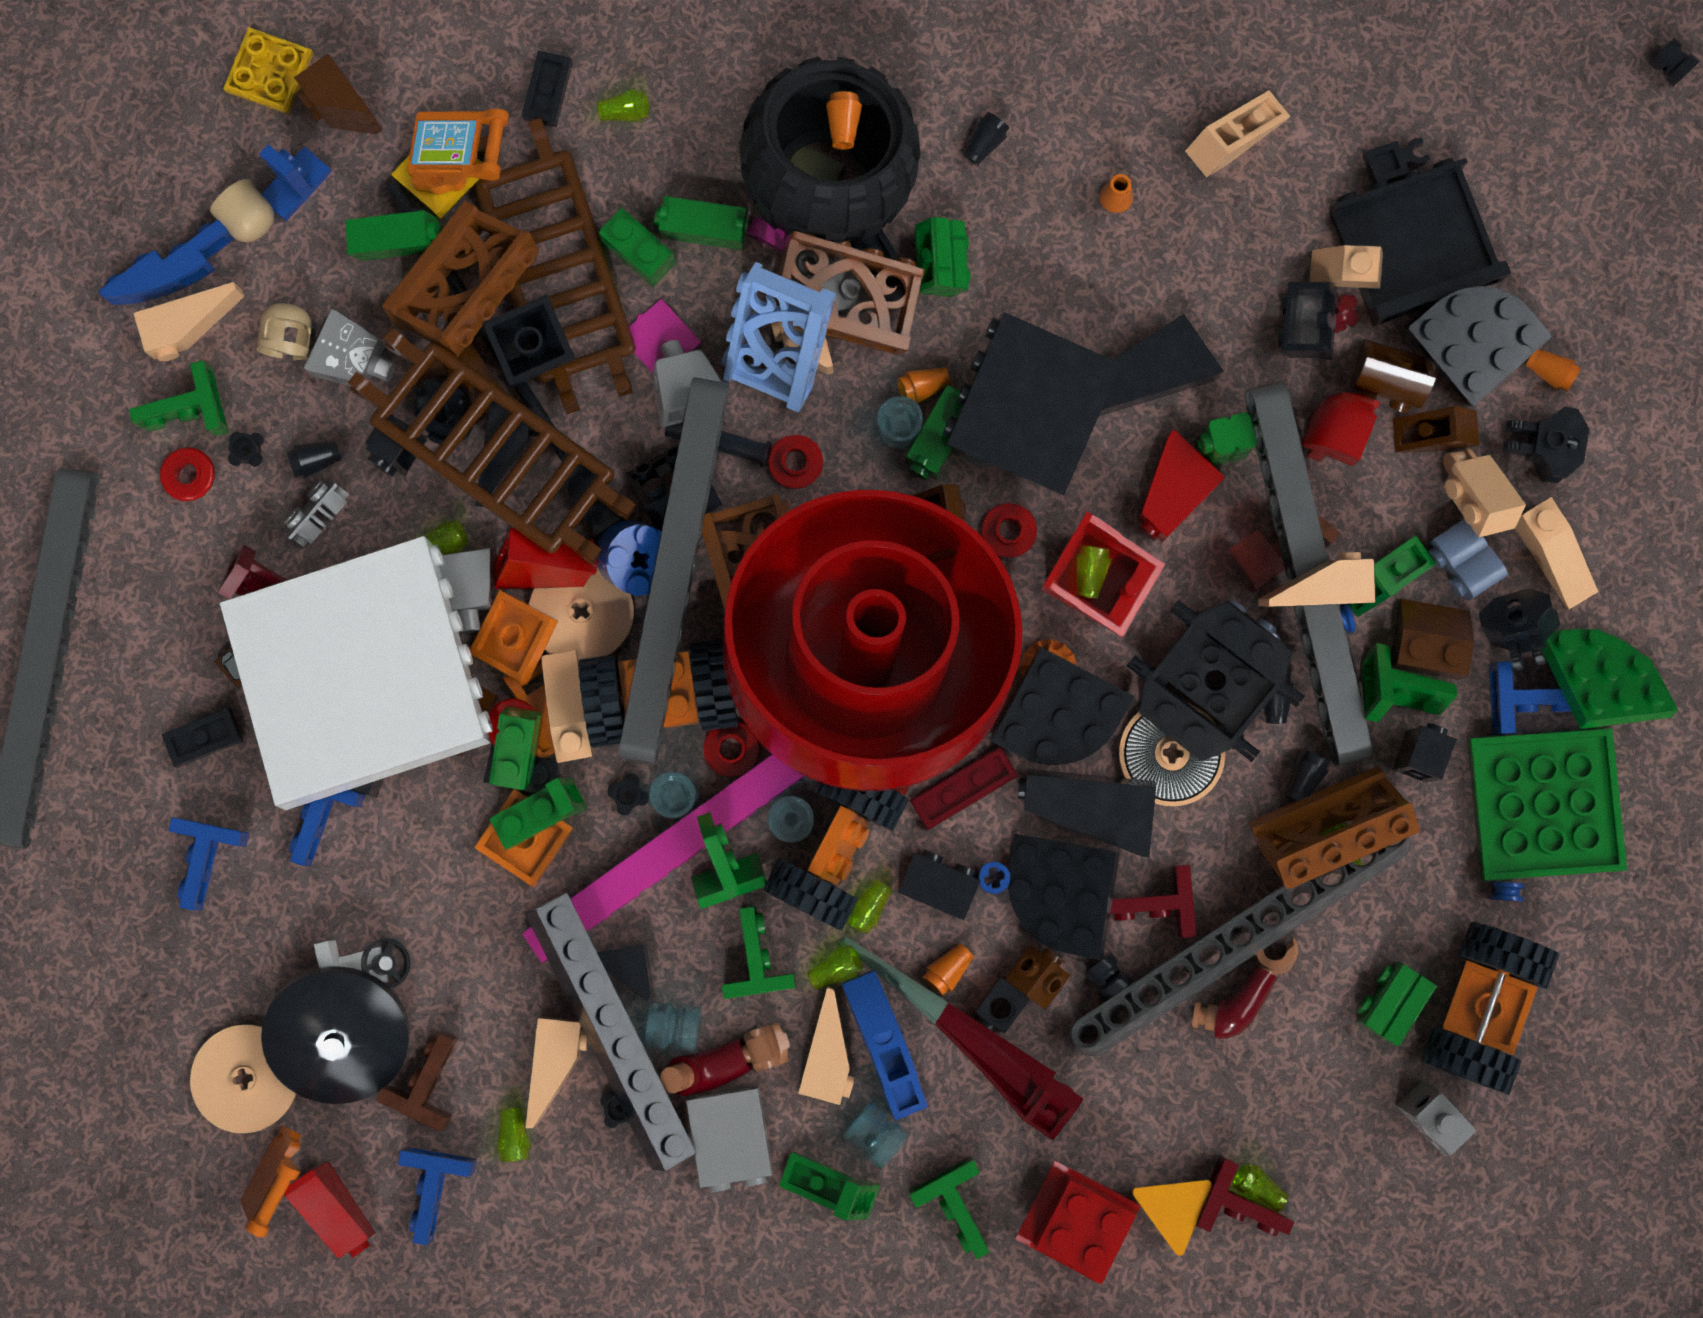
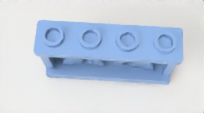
(808, 310)

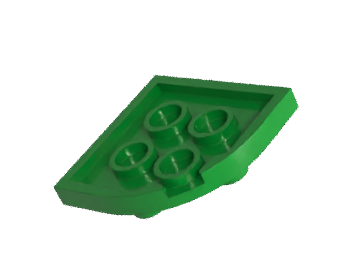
(1606, 679)

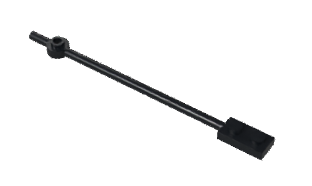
(599, 515)

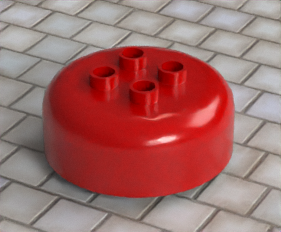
(864, 651)

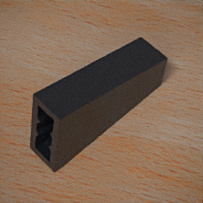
(1162, 366)
(1095, 805)

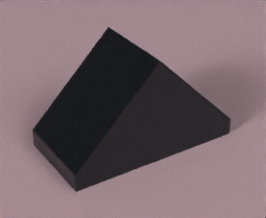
(631, 968)

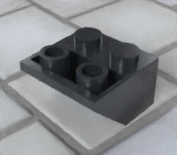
(653, 484)

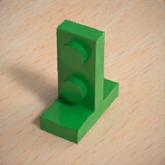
(187, 405)
(1396, 571)
(1389, 686)
(538, 812)
(730, 876)
(758, 961)
(828, 1187)
(952, 1204)

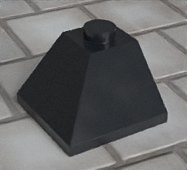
(529, 341)

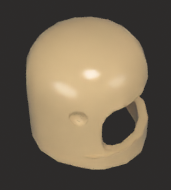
(243, 211)
(272, 329)

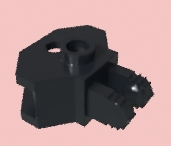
(1553, 445)
(1522, 626)

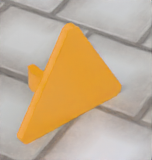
(1174, 1209)

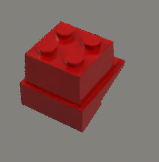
(1125, 584)
(1078, 1222)

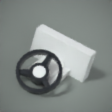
(370, 960)

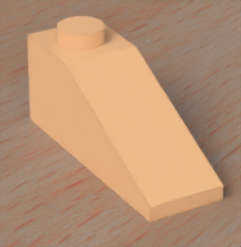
(1236, 133)
(183, 321)
(1557, 552)
(1329, 583)
(565, 706)
(555, 1055)
(828, 1060)

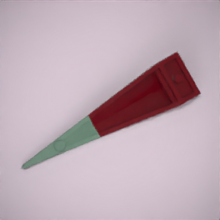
(1015, 1074)

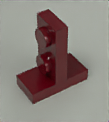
(247, 575)
(1161, 905)
(1238, 1206)

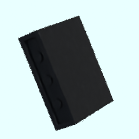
(1426, 235)
(1031, 402)

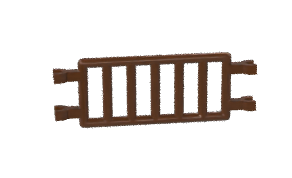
(594, 252)
(466, 481)

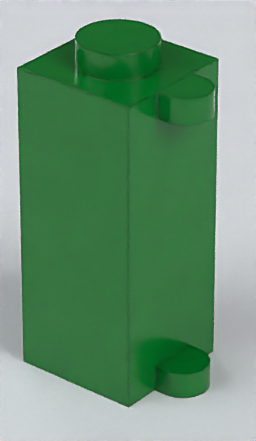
(701, 222)
(391, 235)
(928, 451)

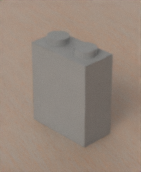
(730, 1138)

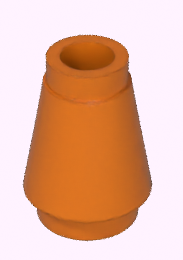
(843, 118)
(1113, 199)
(1554, 369)
(923, 383)
(948, 969)

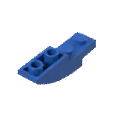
(158, 277)
(885, 1044)

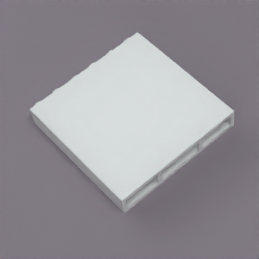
(356, 673)

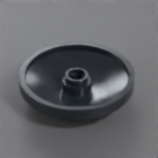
(335, 1035)

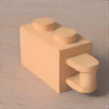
(1482, 492)

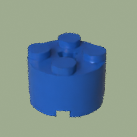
(617, 560)

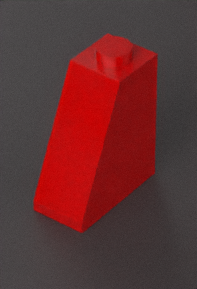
(1176, 488)
(528, 566)
(330, 1211)

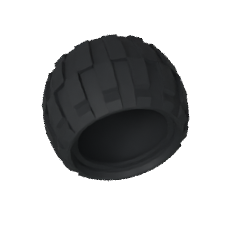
(795, 115)

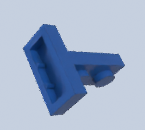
(295, 179)
(1526, 701)
(315, 818)
(201, 857)
(431, 1185)

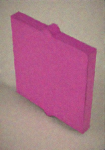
(656, 328)

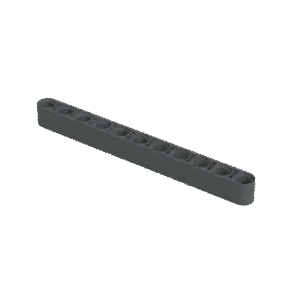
(1302, 550)
(674, 571)
(42, 652)
(1230, 954)

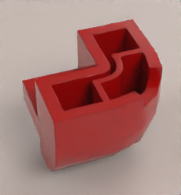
(1340, 427)

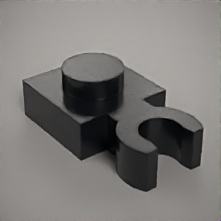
(1392, 162)

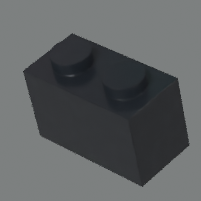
(1425, 753)
(940, 885)

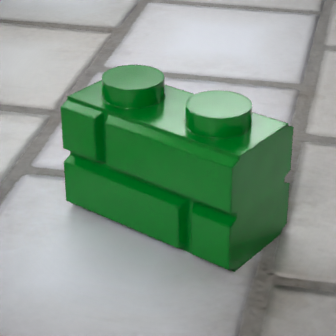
(637, 247)
(943, 255)
(1227, 439)
(515, 748)
(1395, 1002)

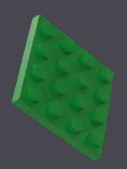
(1547, 804)

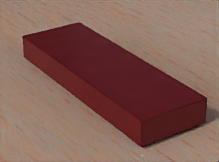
(963, 788)

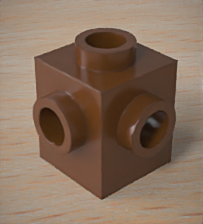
(1038, 976)

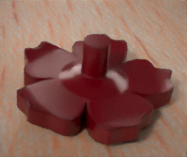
(1345, 314)

